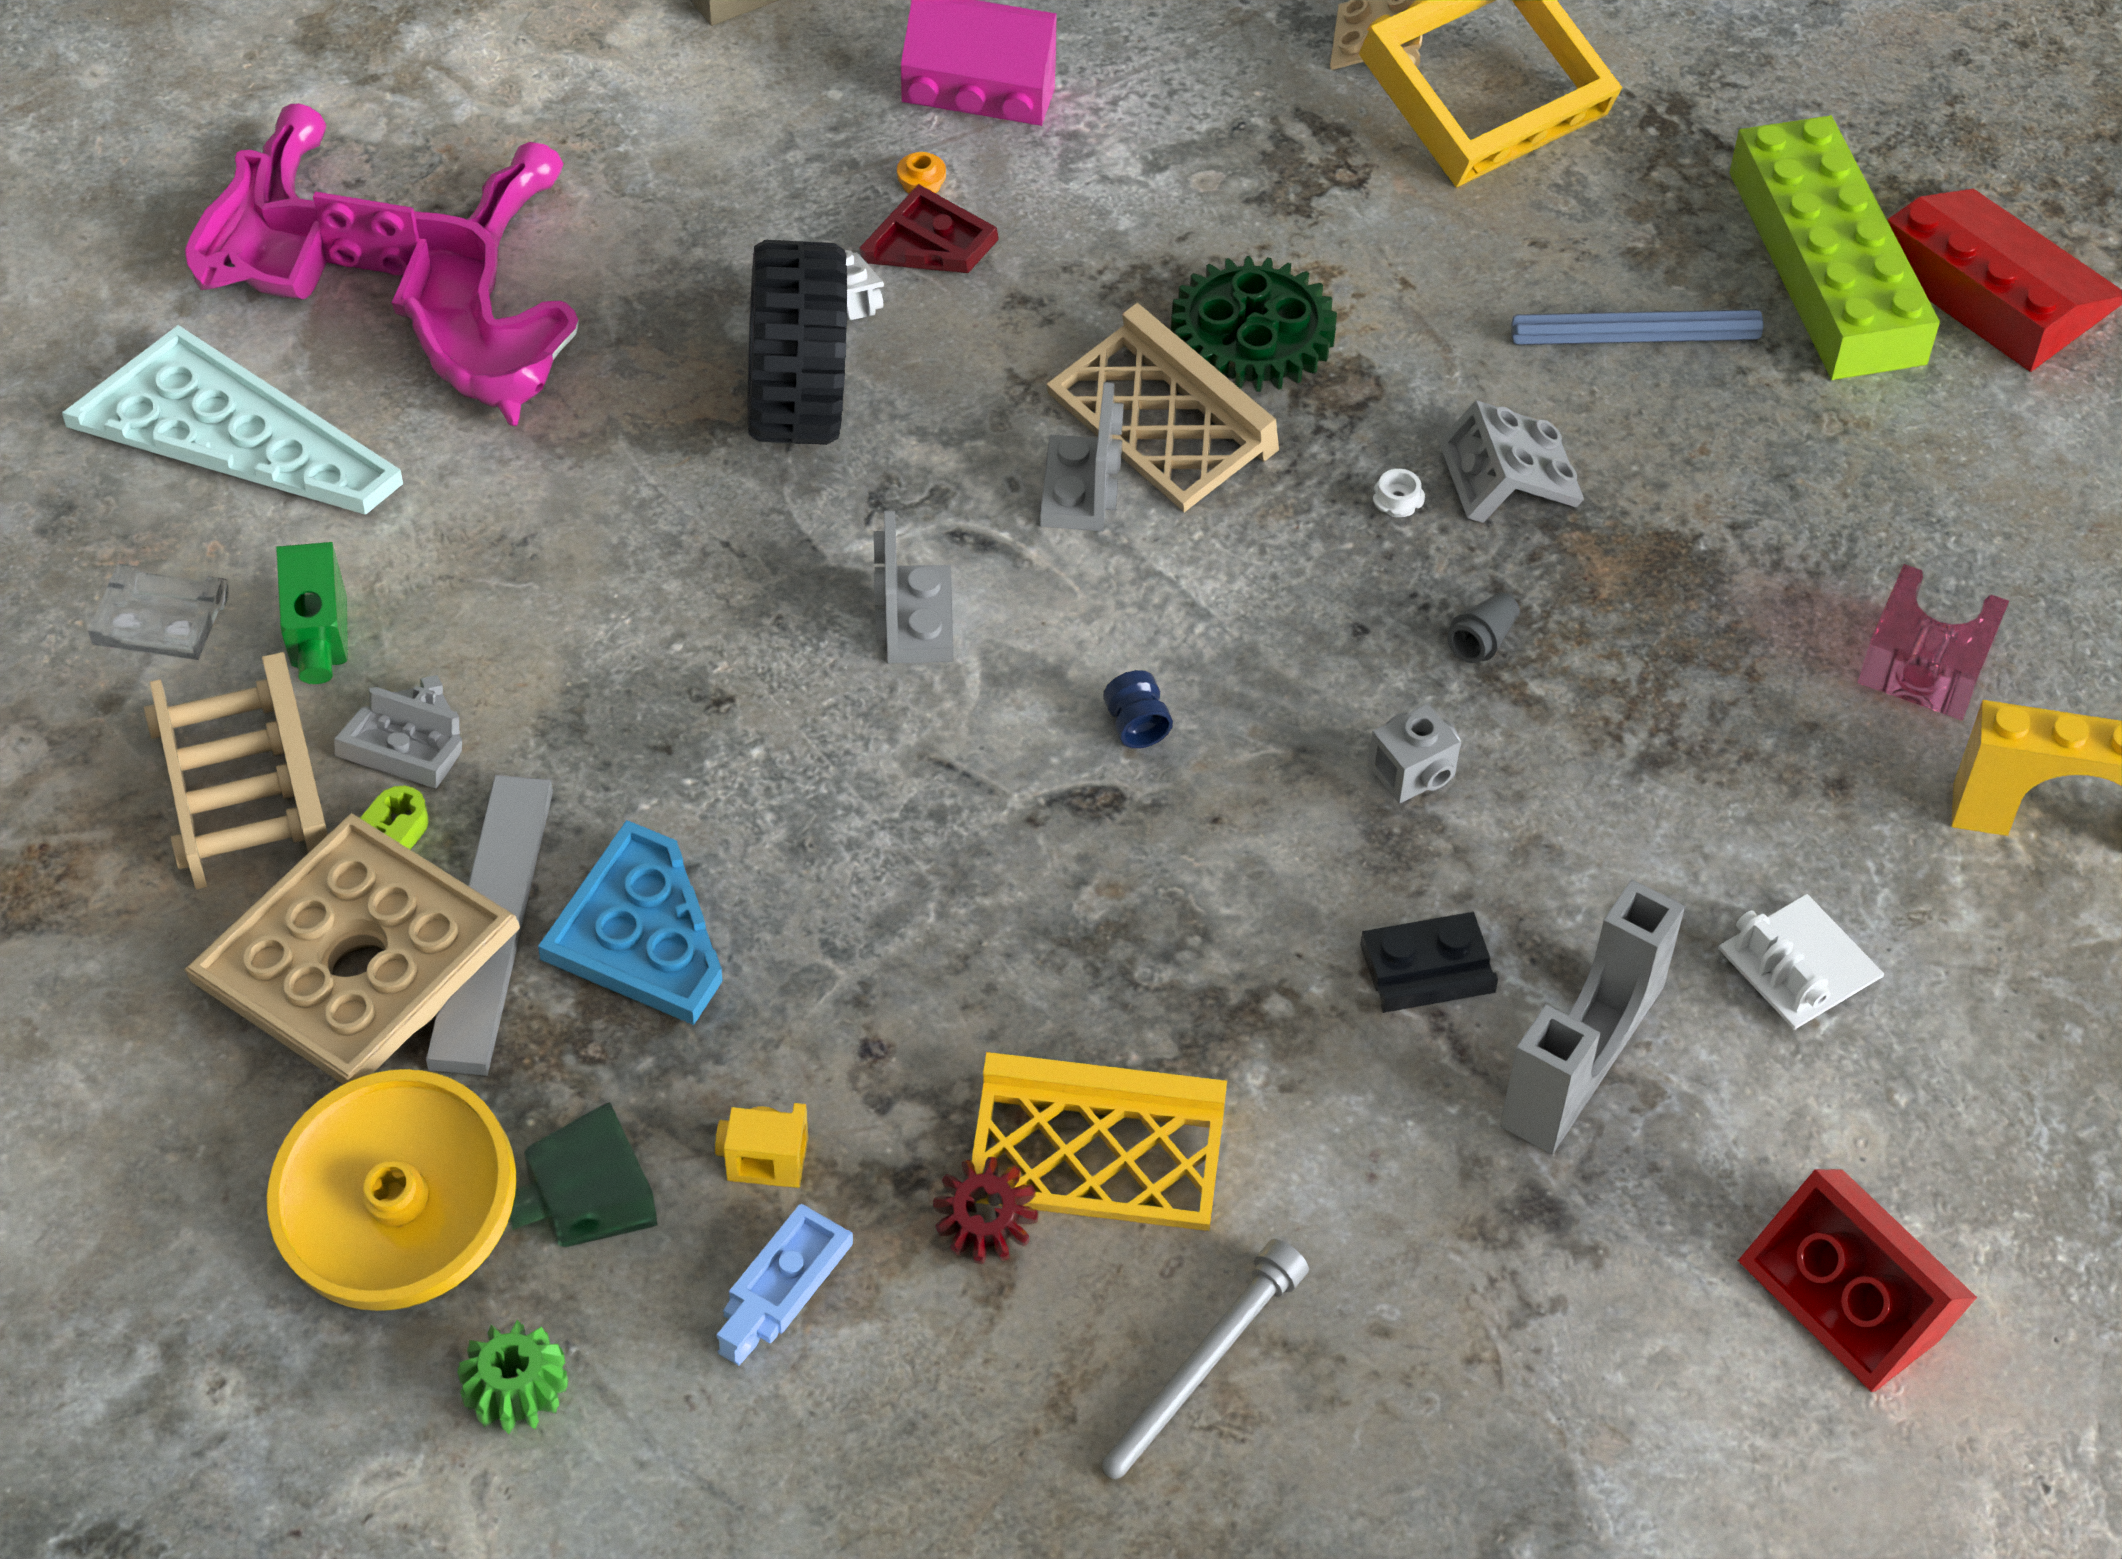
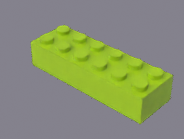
(1833, 248)

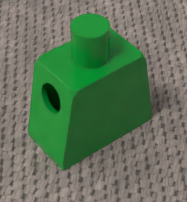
(317, 622)

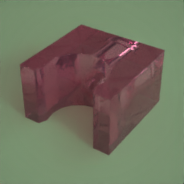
(1926, 658)

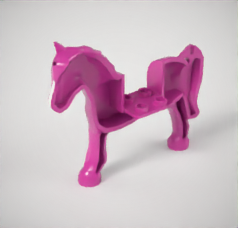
(445, 260)

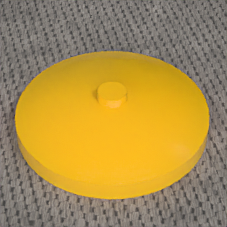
(391, 1189)

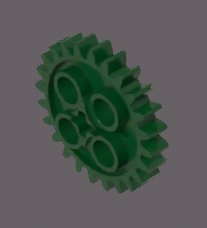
(1256, 322)

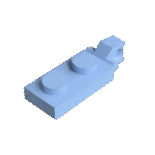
(781, 1281)

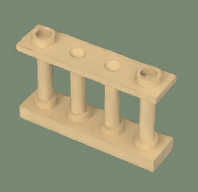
(280, 737)

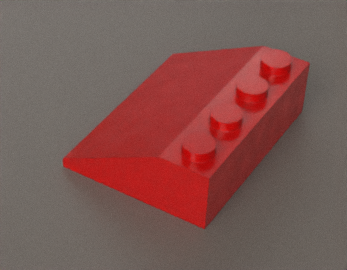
(2000, 275)

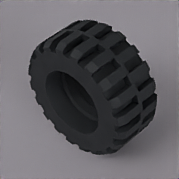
(797, 342)

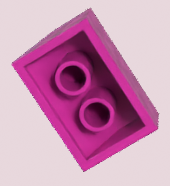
(980, 59)

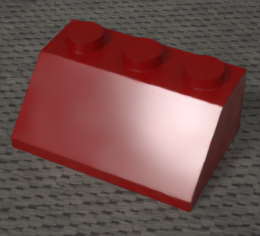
(1856, 1278)

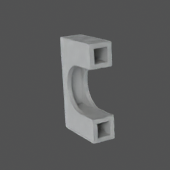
(1570, 1054)

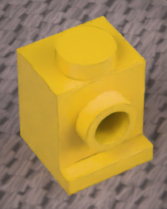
(764, 1145)

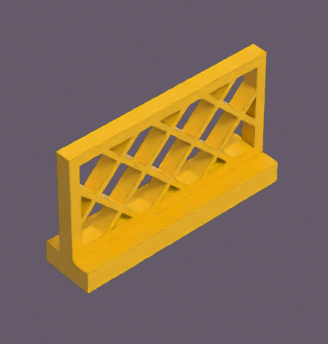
(1119, 1095)

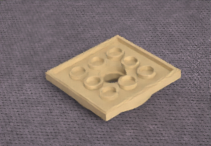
(341, 898)

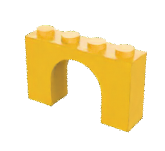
(2021, 748)

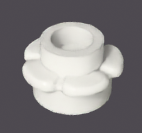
(1398, 493)

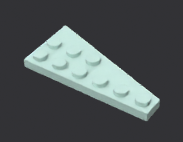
(216, 414)

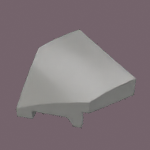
(404, 733)

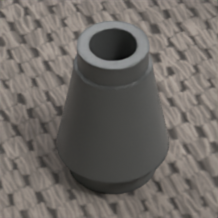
(1482, 628)

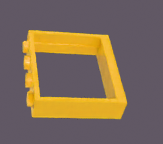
(1434, 124)

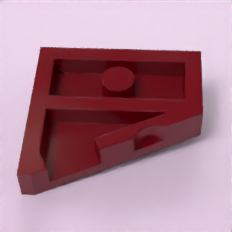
(930, 235)

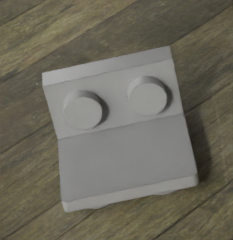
(1502, 451)
(1078, 473)
(916, 602)

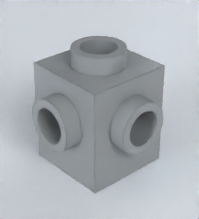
(1414, 753)

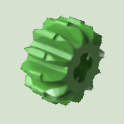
(496, 1395)

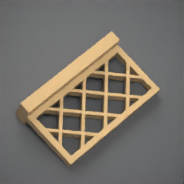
(1201, 389)

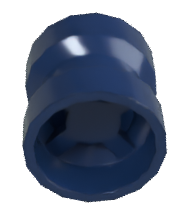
(1136, 705)

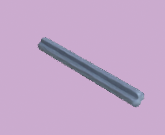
(1636, 327)

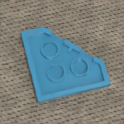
(638, 928)

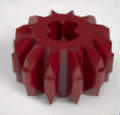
(974, 1229)

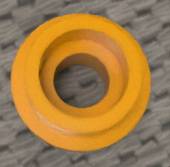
(921, 169)

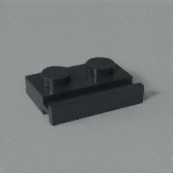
(1428, 962)

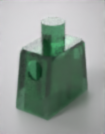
(585, 1182)

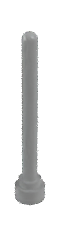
(1276, 1271)

